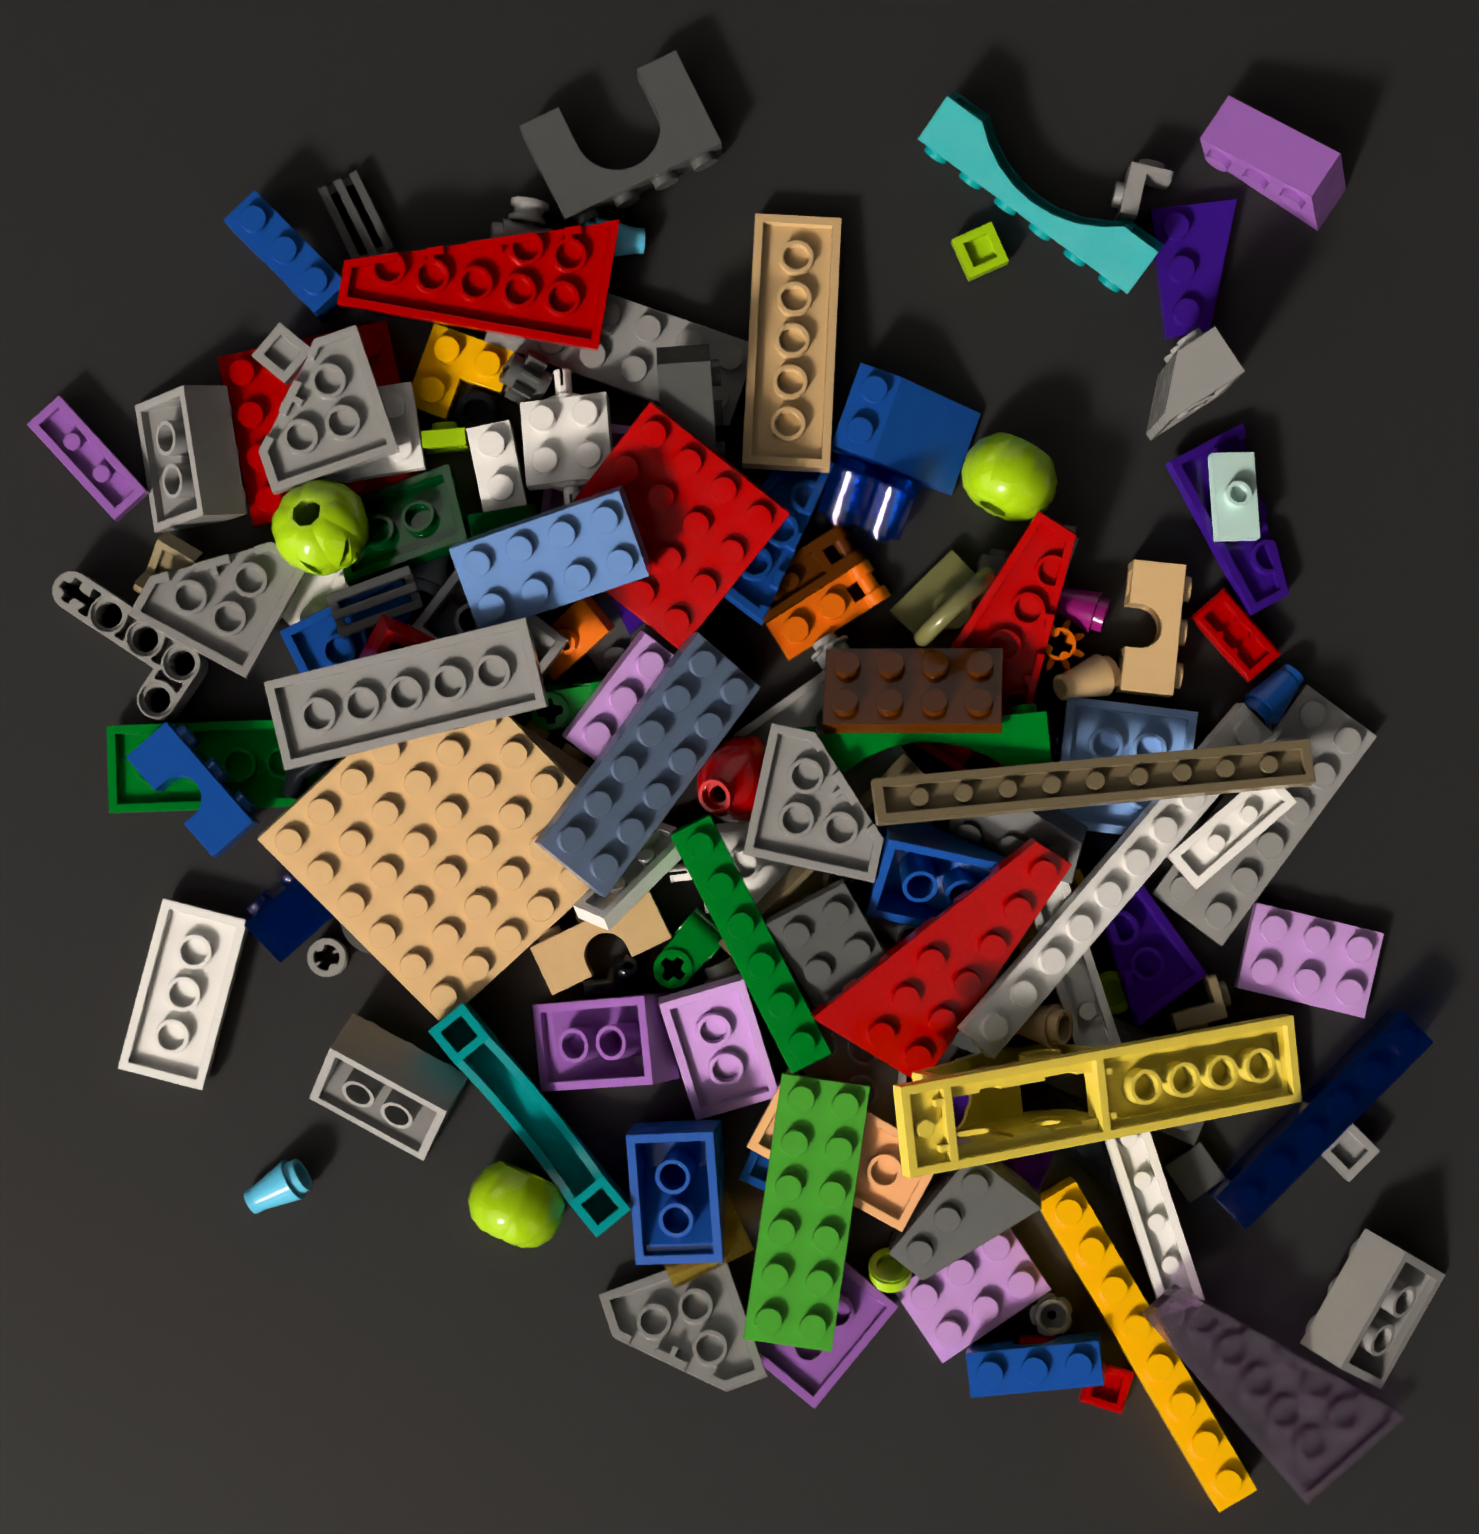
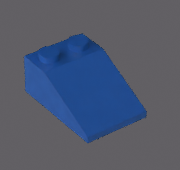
(905, 429)
(923, 872)
(677, 1191)

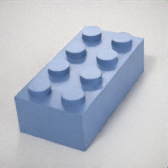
(551, 558)

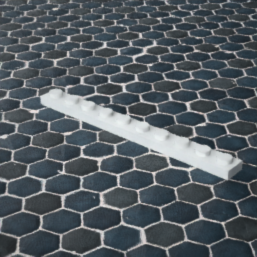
(1097, 901)
(1133, 1155)

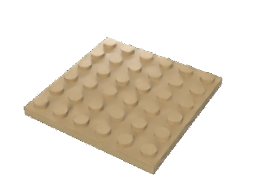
(435, 854)

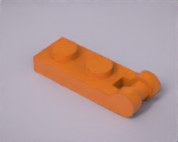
(826, 610)

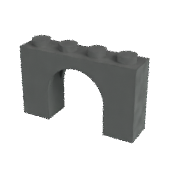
(586, 189)

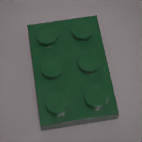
(410, 524)

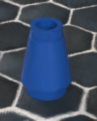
(1274, 694)

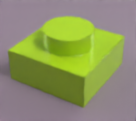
(979, 251)
(445, 438)

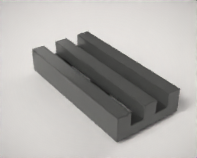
(340, 187)
(340, 613)

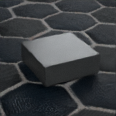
(1194, 1171)

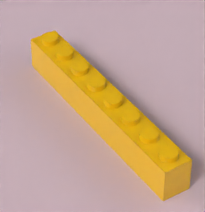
(1146, 1351)

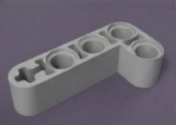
(128, 635)

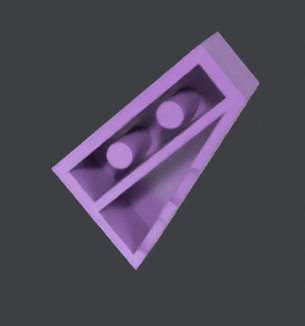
(1275, 161)

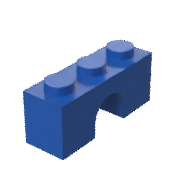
(286, 254)
(222, 815)
(1046, 1366)

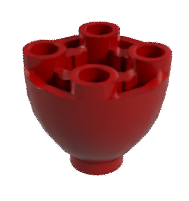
(731, 778)

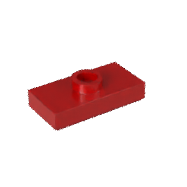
(1235, 635)

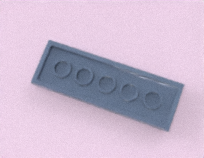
(647, 764)

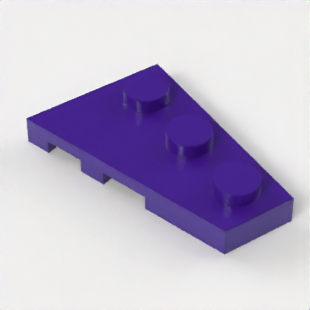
(1149, 957)

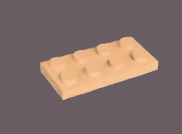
(880, 1182)

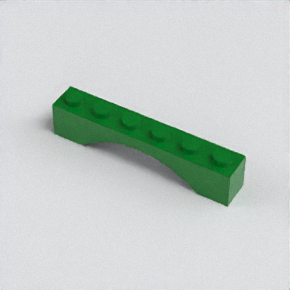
(1022, 741)
(750, 942)

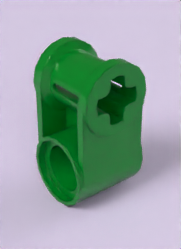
(569, 698)
(693, 944)

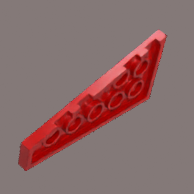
(512, 285)
(1018, 617)
(937, 974)

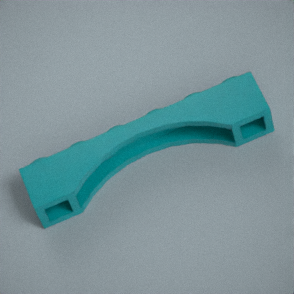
(968, 141)
(533, 1118)

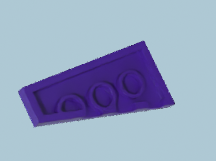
(1249, 566)

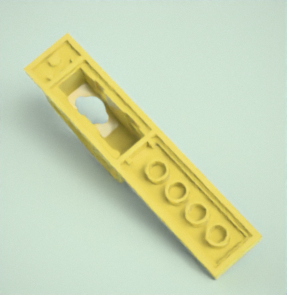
(1128, 1092)

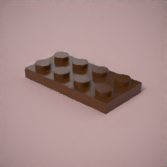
(913, 690)

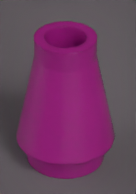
(1084, 608)

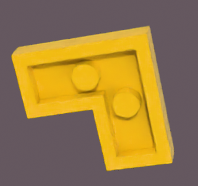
(449, 361)

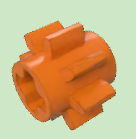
(1069, 642)

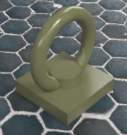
(942, 602)

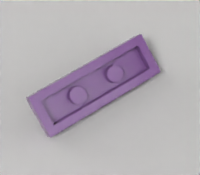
(88, 458)

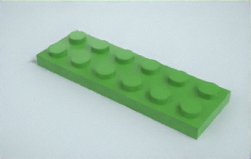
(806, 1212)

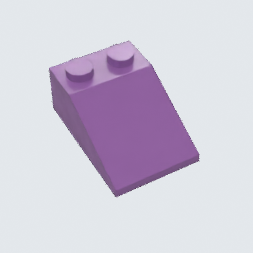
(603, 1043)

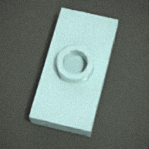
(1233, 496)

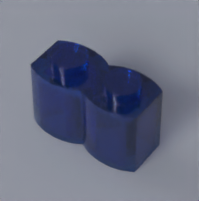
(868, 498)

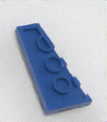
(762, 578)

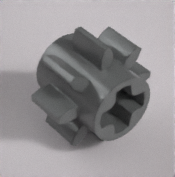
(525, 377)

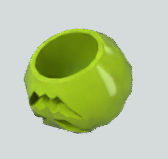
(1009, 477)
(320, 527)
(515, 1205)

